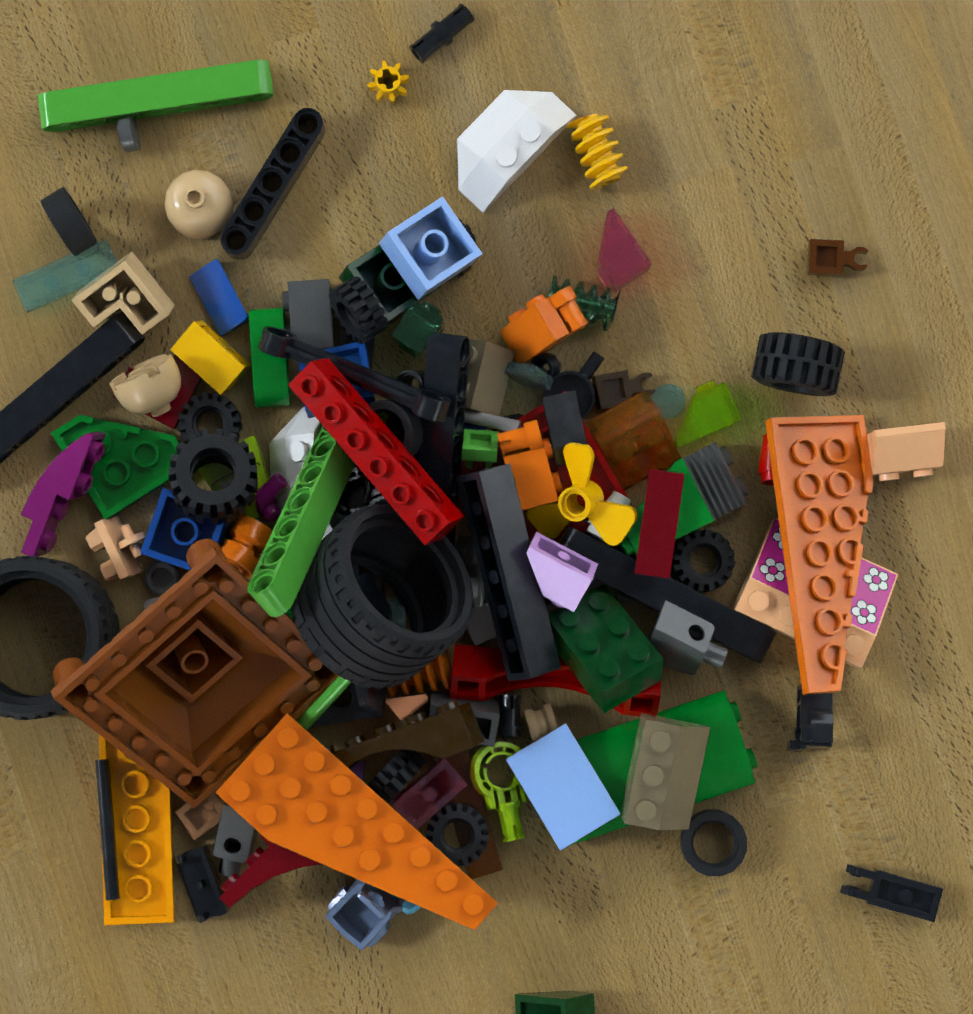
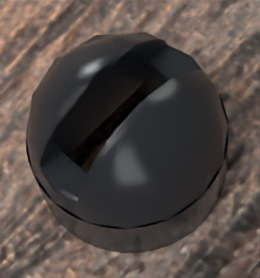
(550, 359)

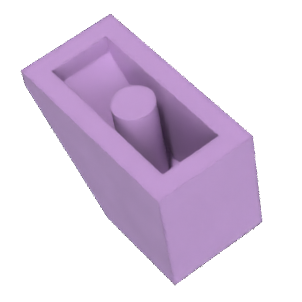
(560, 571)

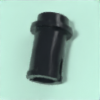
(510, 716)

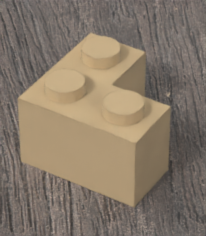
(125, 287)

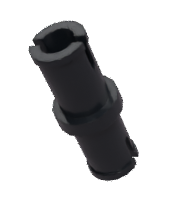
(441, 33)

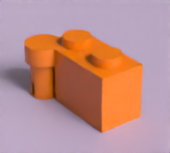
(543, 324)
(530, 466)

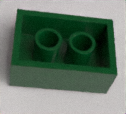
(605, 649)

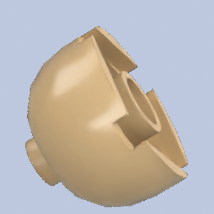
(198, 204)
(149, 386)

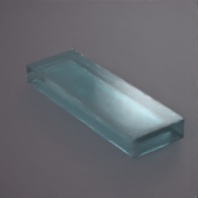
(63, 276)

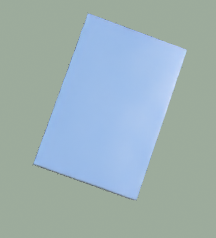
(563, 787)

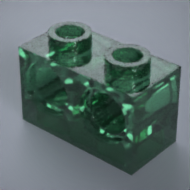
(416, 327)

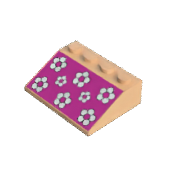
(767, 600)

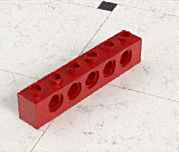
(376, 450)

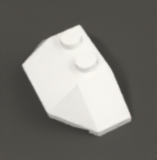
(507, 142)
(289, 451)

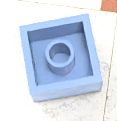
(430, 248)

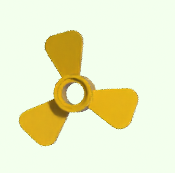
(610, 519)

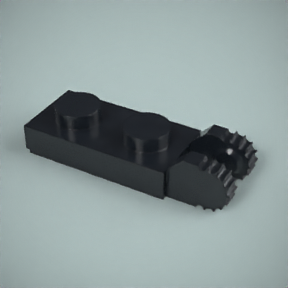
(896, 893)

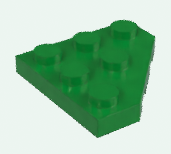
(131, 464)

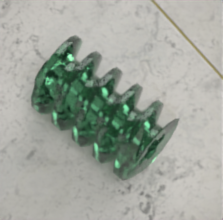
(590, 303)

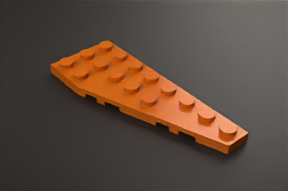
(821, 505)
(325, 812)

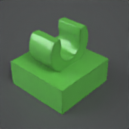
(479, 446)

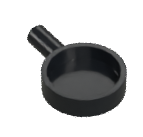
(579, 382)

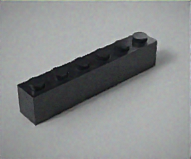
(506, 572)

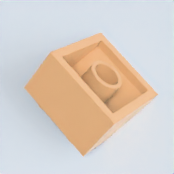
(906, 450)

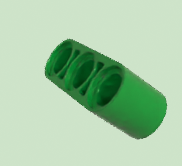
(268, 372)

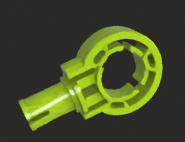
(494, 795)

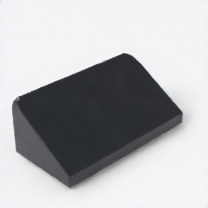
(563, 422)

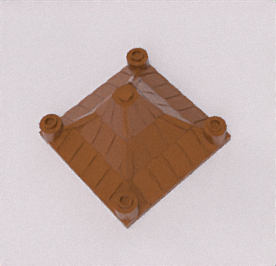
(195, 678)

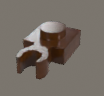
(829, 257)

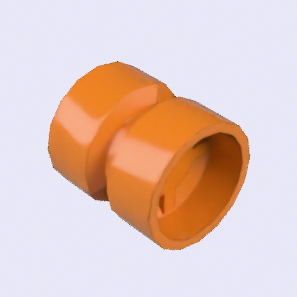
(246, 544)

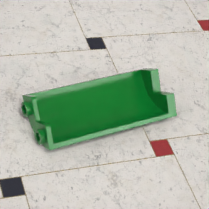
(725, 763)

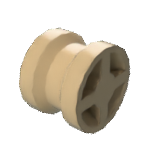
(540, 721)

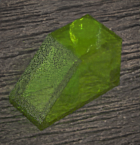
(707, 413)

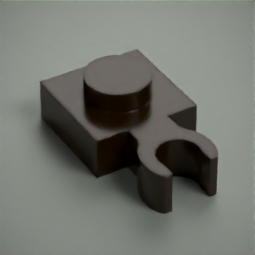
(616, 388)

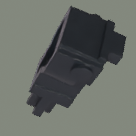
(813, 722)

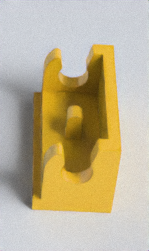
(211, 357)

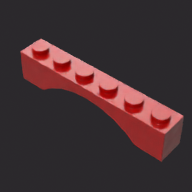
(480, 675)

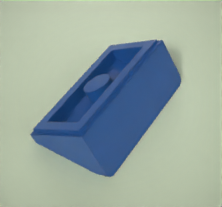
(219, 297)

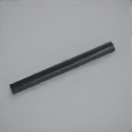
(107, 829)

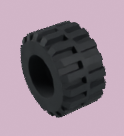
(798, 364)
(206, 450)

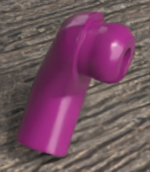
(266, 497)

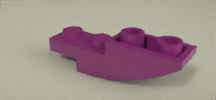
(63, 479)

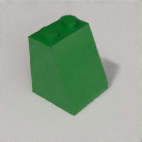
(692, 511)

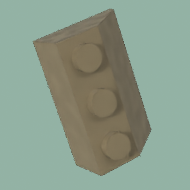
(664, 773)

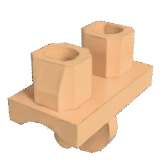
(121, 546)

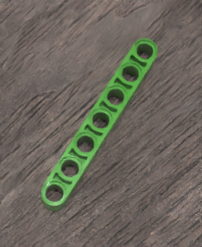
(155, 95)
(301, 525)

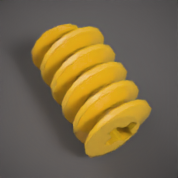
(597, 150)

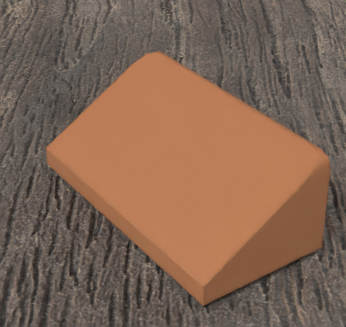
(407, 704)

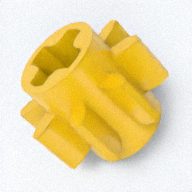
(383, 92)

